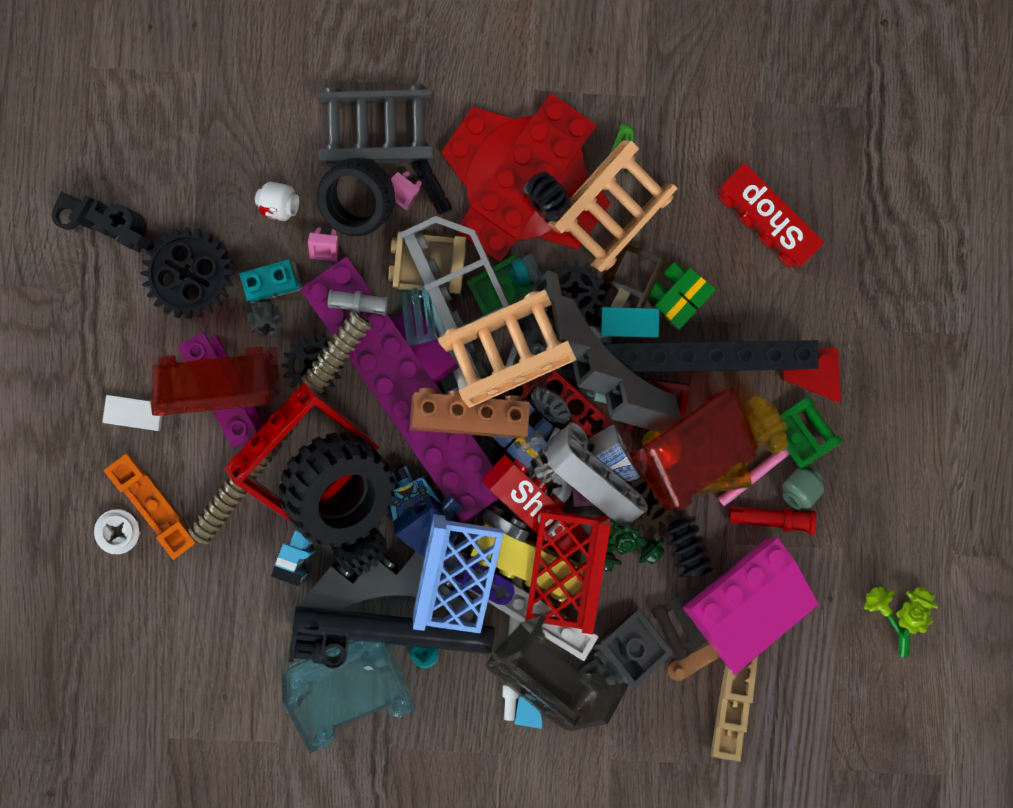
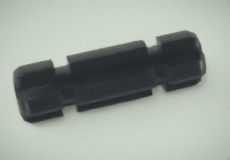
(433, 187)

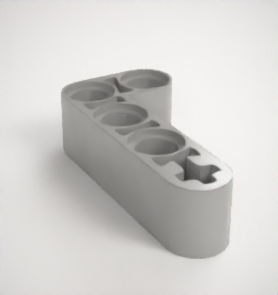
(592, 478)

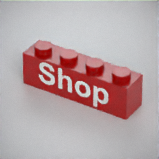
(769, 217)
(528, 498)

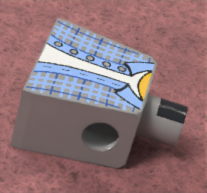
(613, 452)

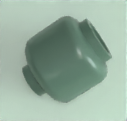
(803, 488)

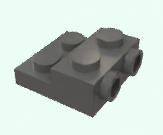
(631, 650)

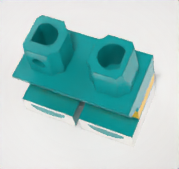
(270, 279)

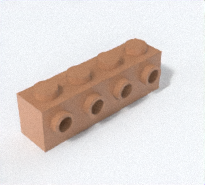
(451, 415)

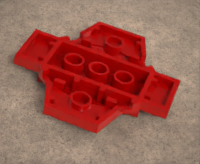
(500, 155)

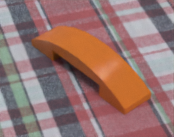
(152, 504)

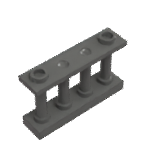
(390, 151)

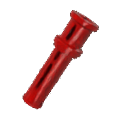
(785, 519)

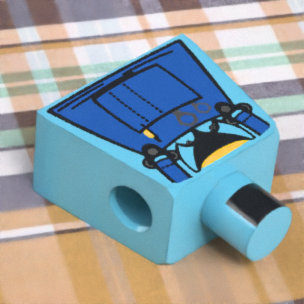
(409, 491)

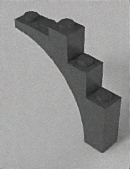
(339, 590)

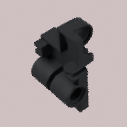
(104, 220)

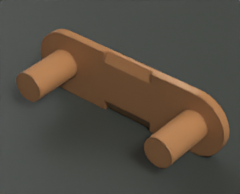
(682, 669)

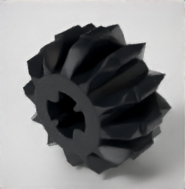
(547, 196)

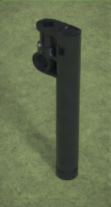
(321, 628)

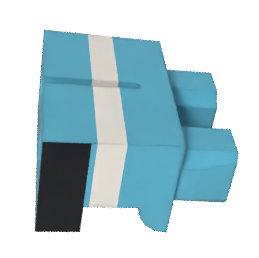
(291, 559)

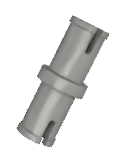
(357, 302)

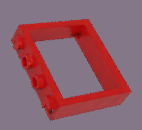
(272, 433)

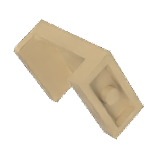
(446, 251)

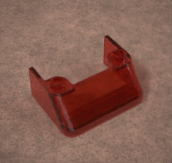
(214, 382)

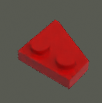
(822, 381)

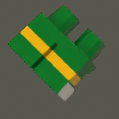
(683, 297)

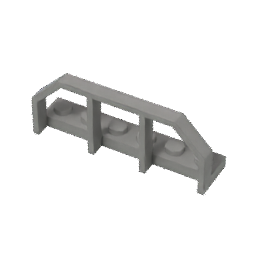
(440, 294)

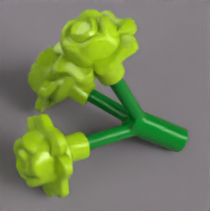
(912, 616)

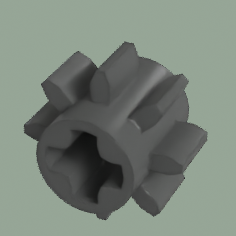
(265, 319)

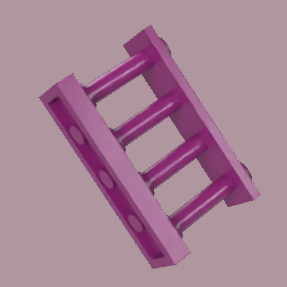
(236, 423)

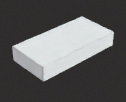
(130, 413)

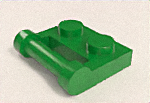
(802, 445)

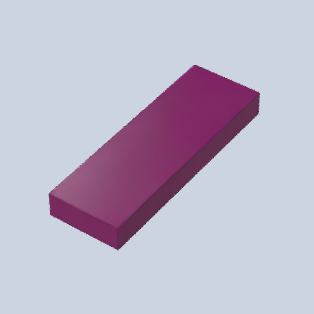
(431, 354)

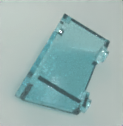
(326, 698)

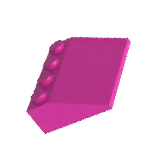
(752, 604)

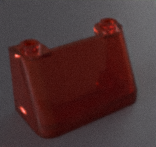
(697, 450)

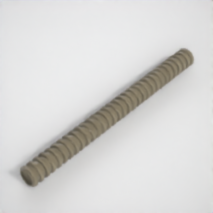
(317, 378)

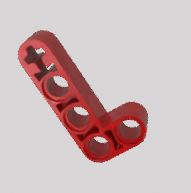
(567, 394)

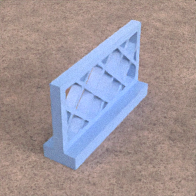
(434, 566)

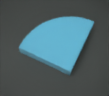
(527, 714)

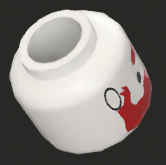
(277, 201)

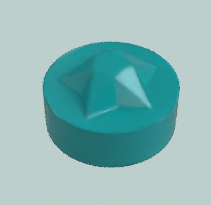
(518, 273)
(424, 657)

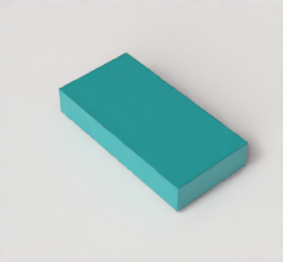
(629, 322)

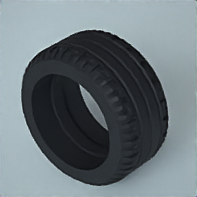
(333, 210)

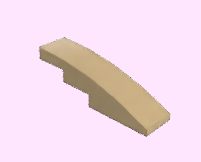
(733, 712)

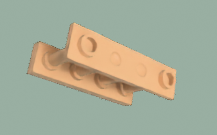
(586, 199)
(504, 377)

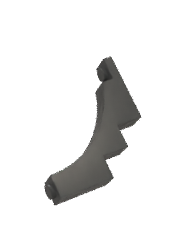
(597, 370)

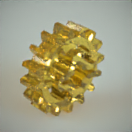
(766, 424)

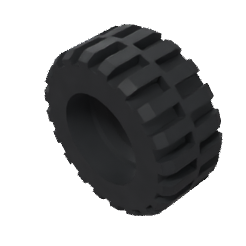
(321, 465)

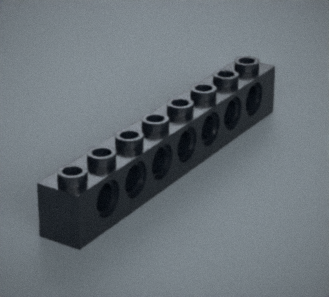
(717, 356)

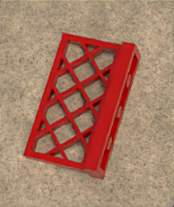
(592, 575)

